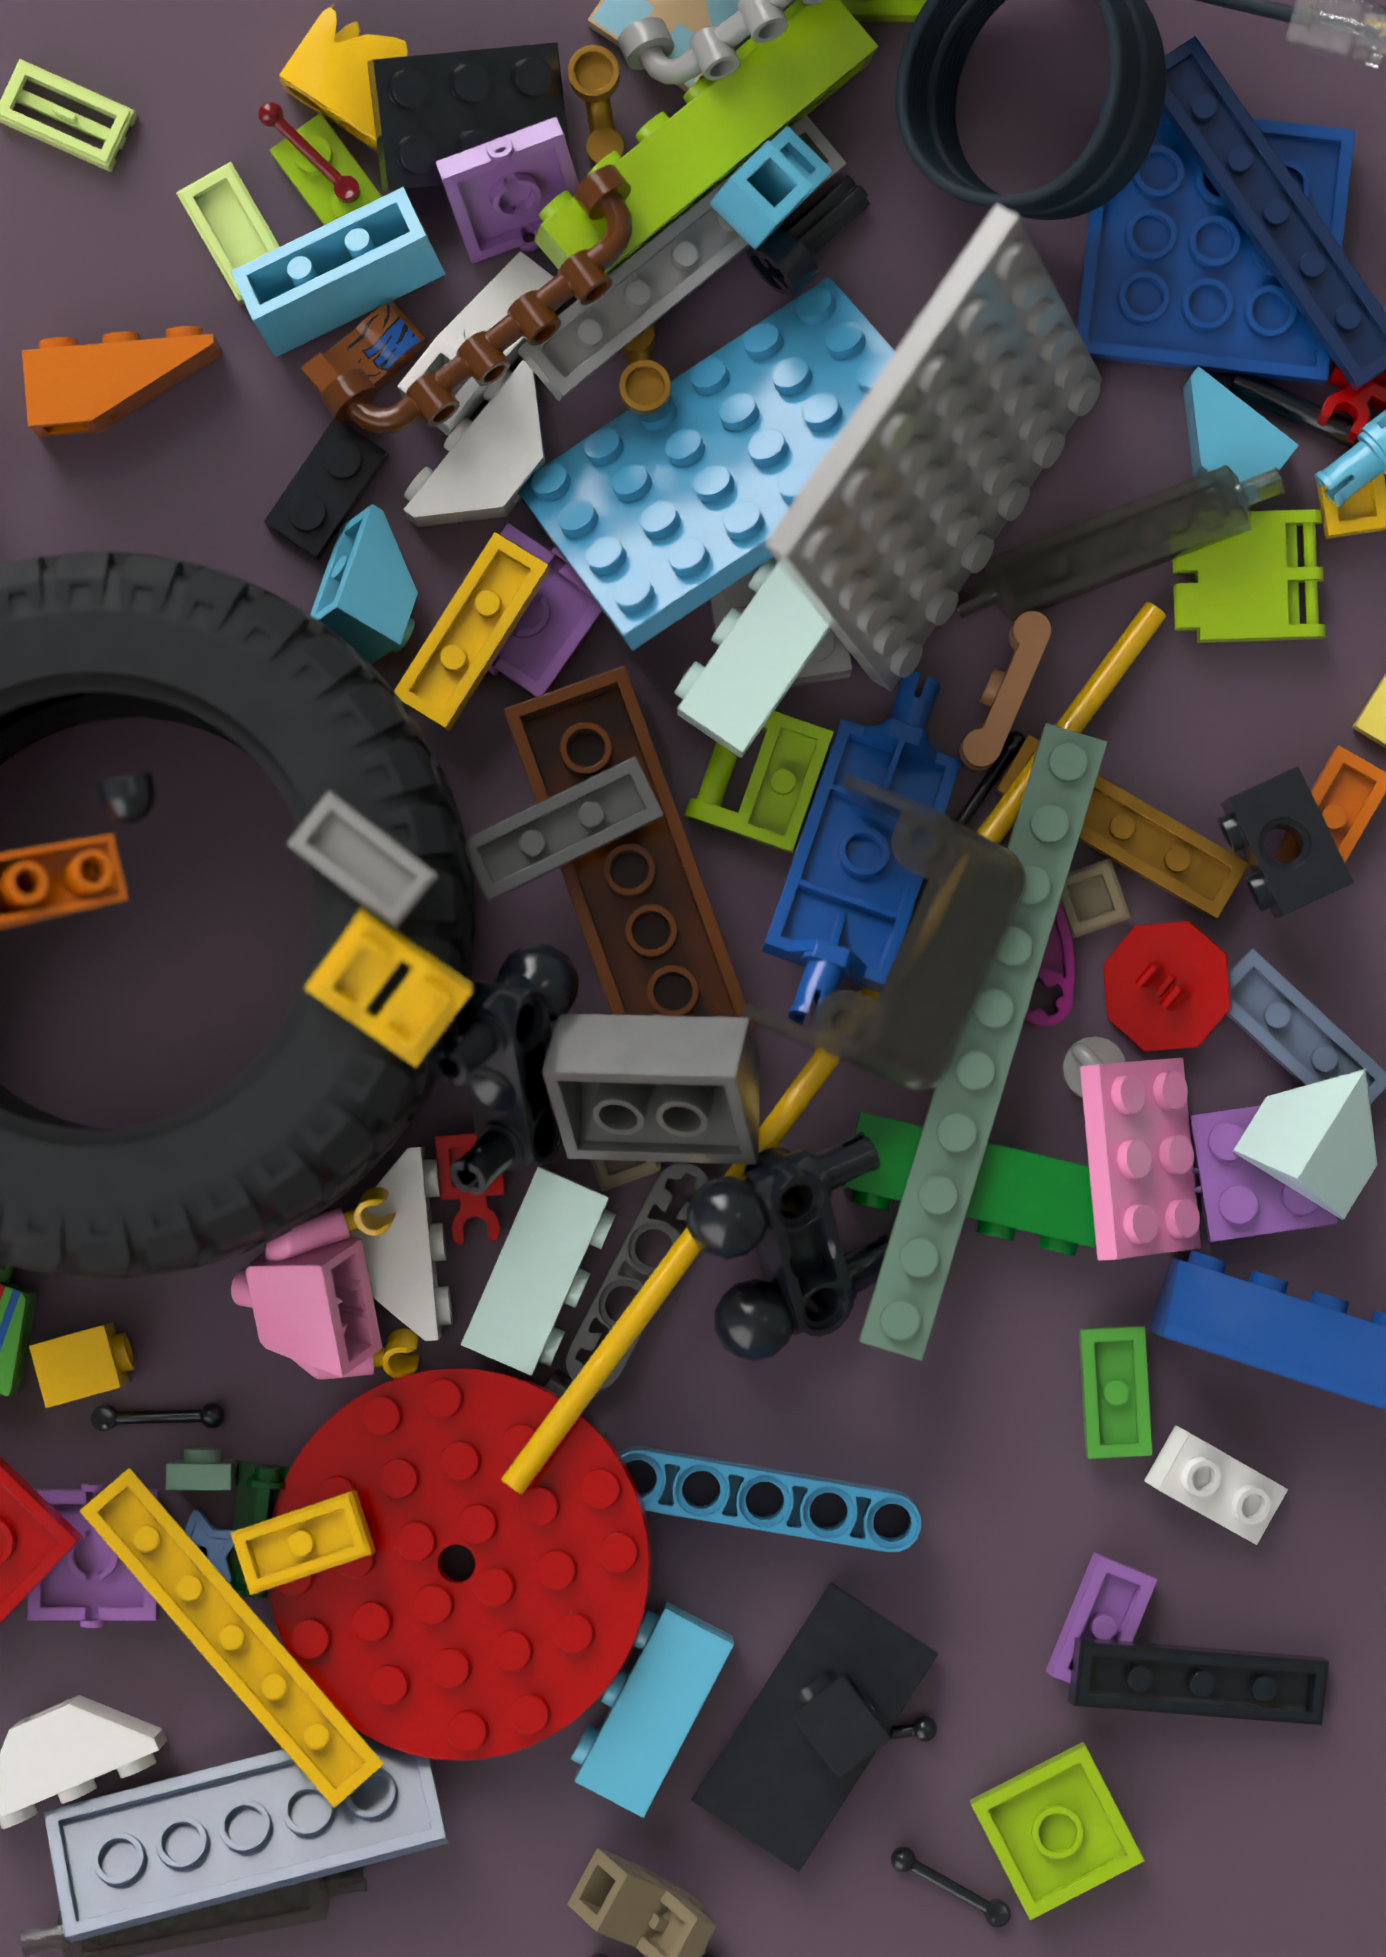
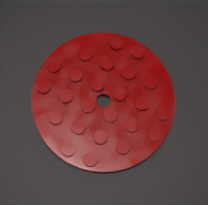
(553, 1582)

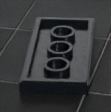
(770, 1774)

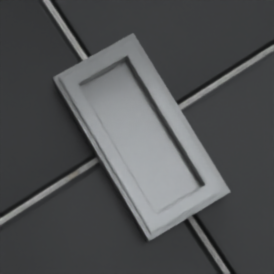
(362, 860)

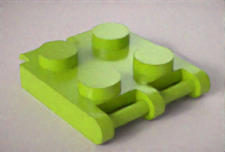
(1251, 583)

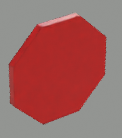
(1167, 986)

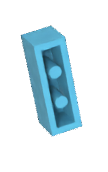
(338, 272)
(651, 1708)

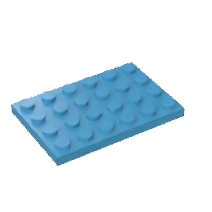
(685, 498)

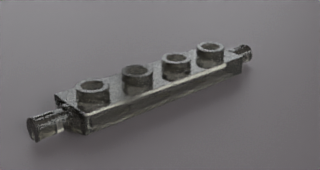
(1120, 543)
(240, 1917)

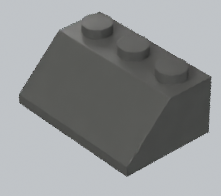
(655, 1088)

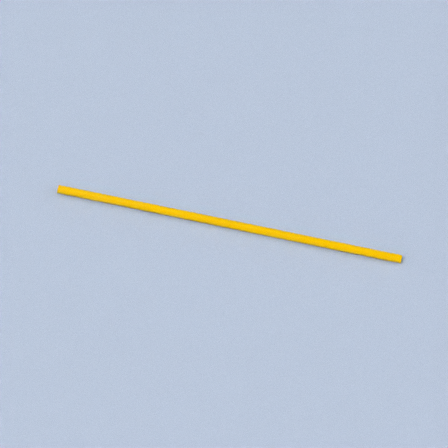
(795, 1099)

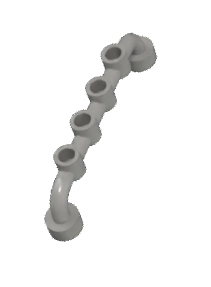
(649, 44)

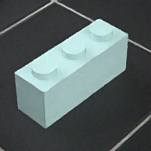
(755, 661)
(539, 1272)

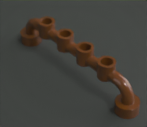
(529, 316)

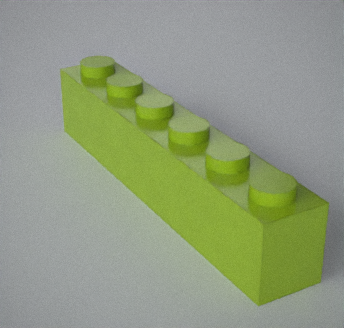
(719, 127)

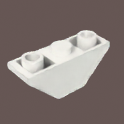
(485, 458)
(405, 1256)
(66, 1750)

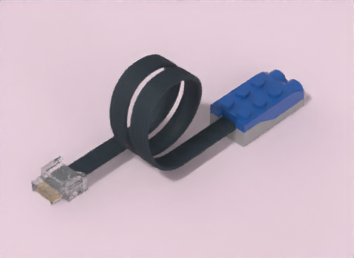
(1134, 100)

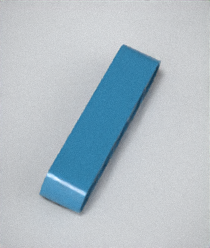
(794, 1513)

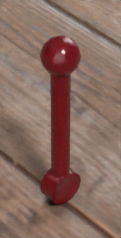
(345, 187)

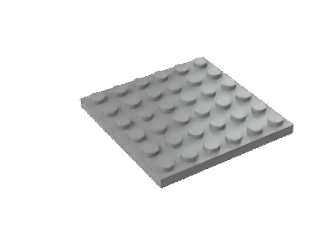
(939, 453)

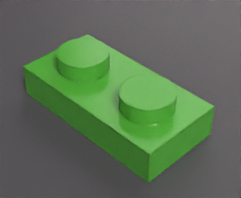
(1115, 1392)

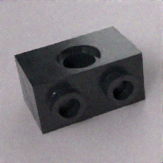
(1286, 805)

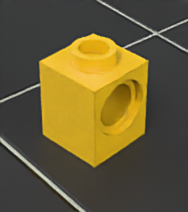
(82, 1364)

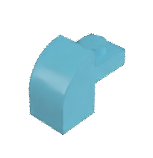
(770, 187)

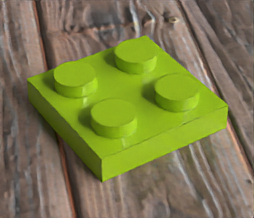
(1056, 1830)

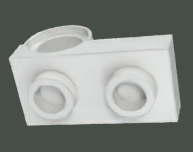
(1215, 1485)

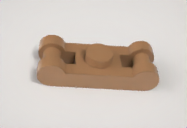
(1006, 691)

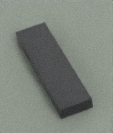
(1198, 1681)

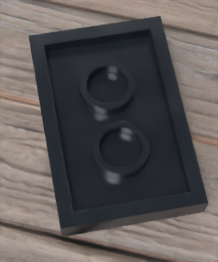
(458, 101)

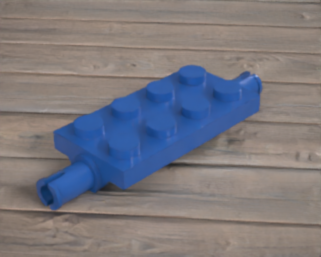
(845, 888)

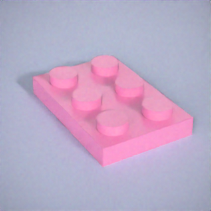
(1140, 1158)

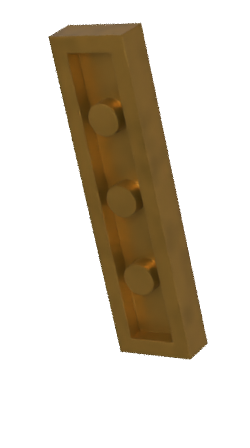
(1150, 843)

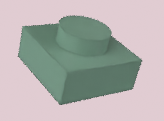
(202, 1470)

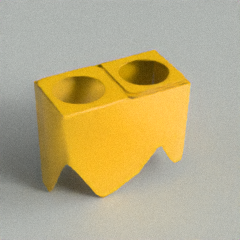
(333, 76)

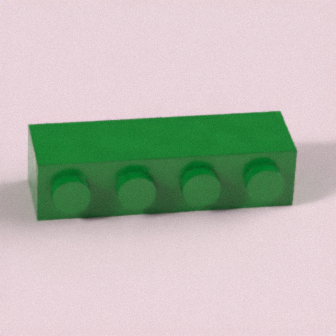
(1009, 1194)

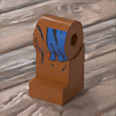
(377, 346)

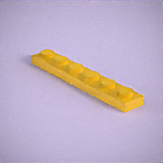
(231, 1637)

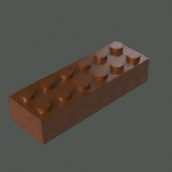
(643, 892)

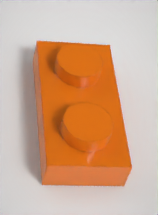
(1347, 799)

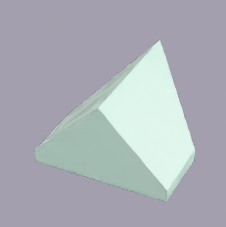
(1316, 1140)

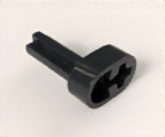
(786, 255)

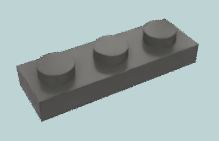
(562, 829)

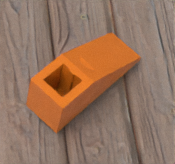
(98, 384)
(59, 880)

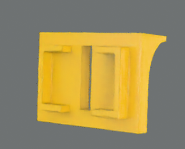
(362, 965)

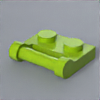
(777, 788)

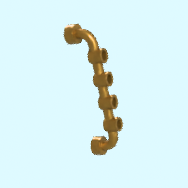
(595, 78)

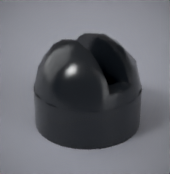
(128, 797)

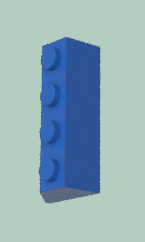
(1273, 1330)

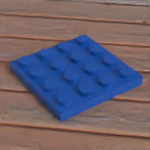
(1181, 280)

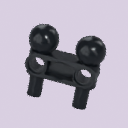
(502, 1058)
(790, 1219)

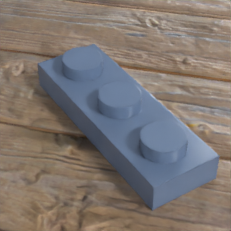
(1294, 1028)

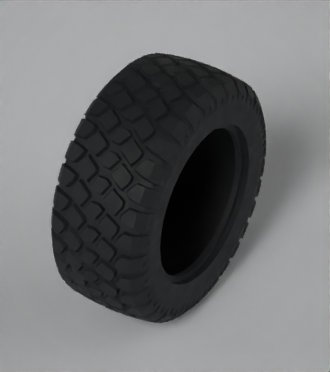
(323, 1098)

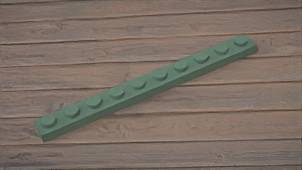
(970, 1093)

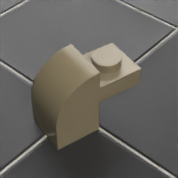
(640, 1908)

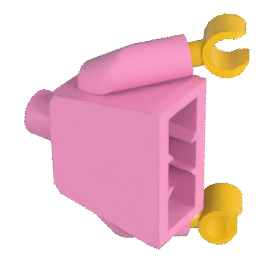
(317, 1297)

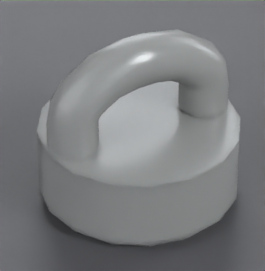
(1087, 1052)

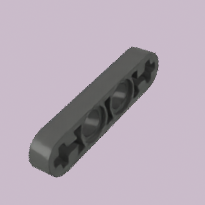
(629, 1270)

